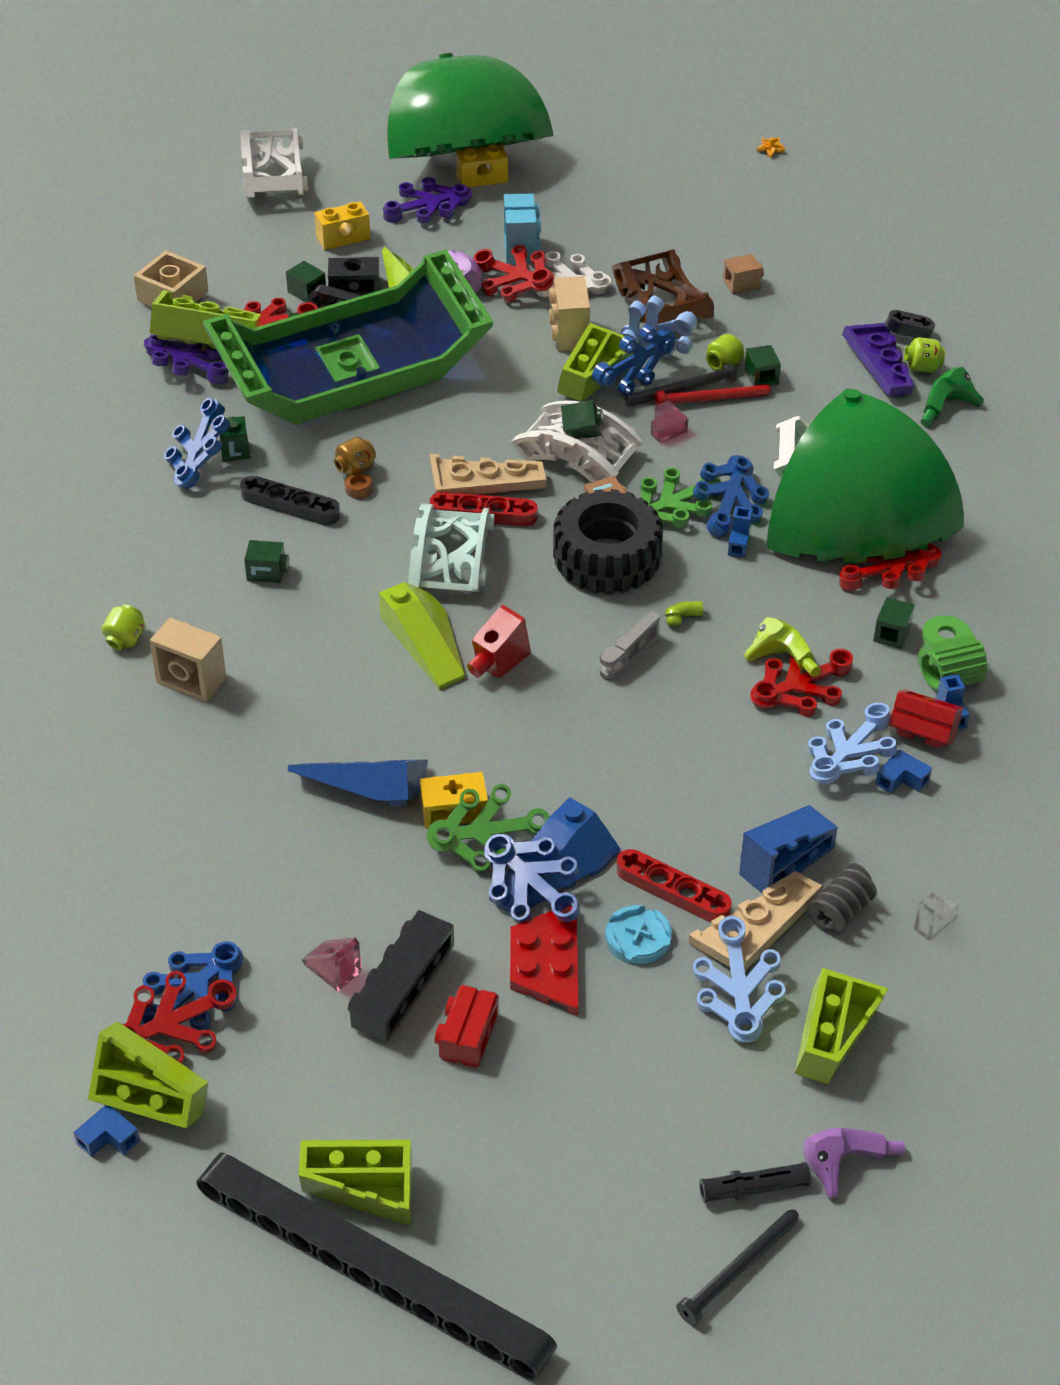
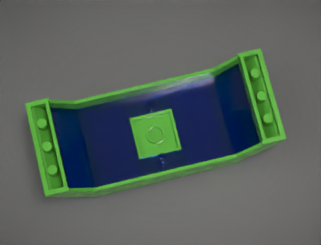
(356, 346)

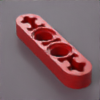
(506, 517)
(670, 889)

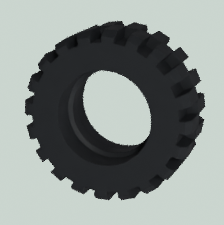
(607, 517)

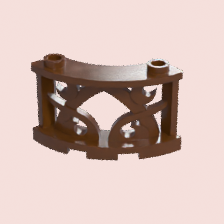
(674, 281)

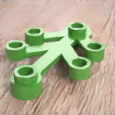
(675, 501)
(481, 828)

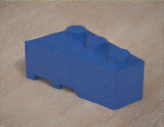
(785, 846)

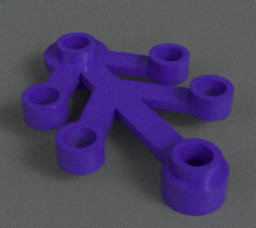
(456, 196)
(160, 349)

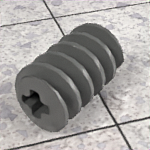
(842, 898)

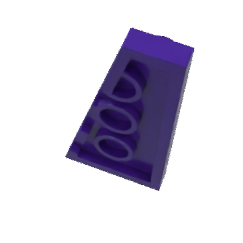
(879, 354)

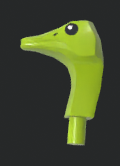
(778, 637)

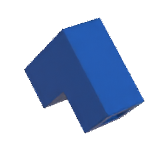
(740, 531)
(952, 691)
(903, 769)
(104, 1128)

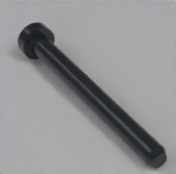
(728, 373)
(691, 1309)

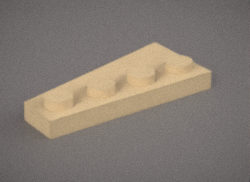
(485, 475)
(763, 919)

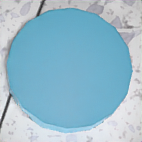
(638, 935)

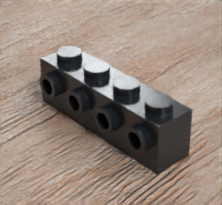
(401, 976)

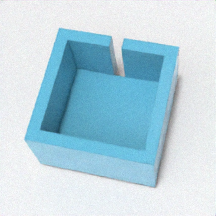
(521, 224)

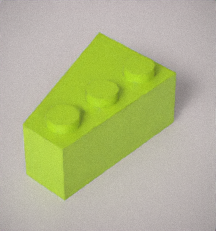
(594, 347)
(834, 1022)
(144, 1079)
(360, 1174)

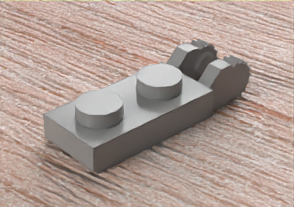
(630, 646)

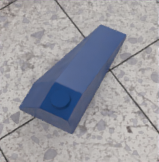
(379, 780)
(576, 834)

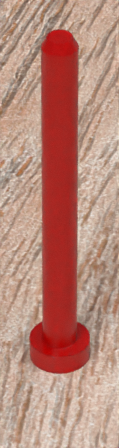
(709, 395)

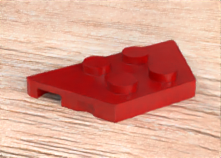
(546, 960)

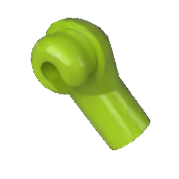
(685, 608)

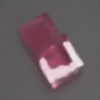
(668, 422)

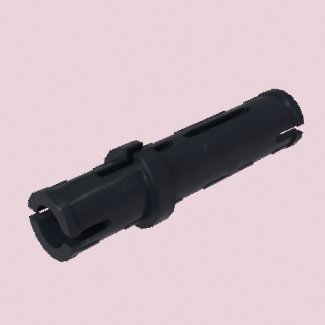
(753, 1182)

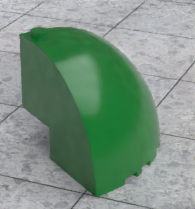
(463, 105)
(864, 486)

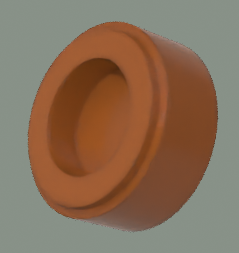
(358, 486)

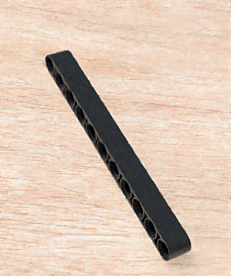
(378, 1266)

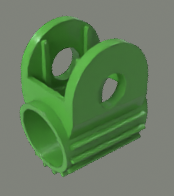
(951, 656)

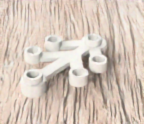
(596, 282)

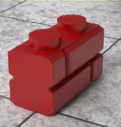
(925, 717)
(467, 1026)

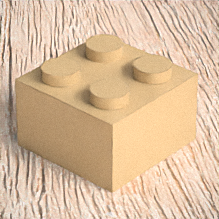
(171, 274)
(568, 311)
(188, 659)

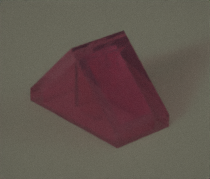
(335, 961)

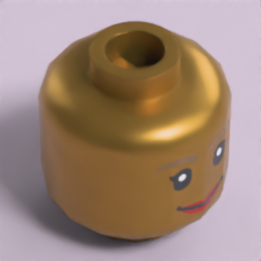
(354, 456)

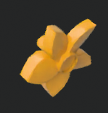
(771, 146)

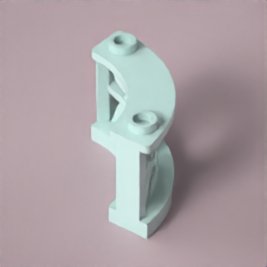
(438, 523)

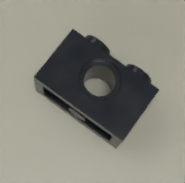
(354, 274)

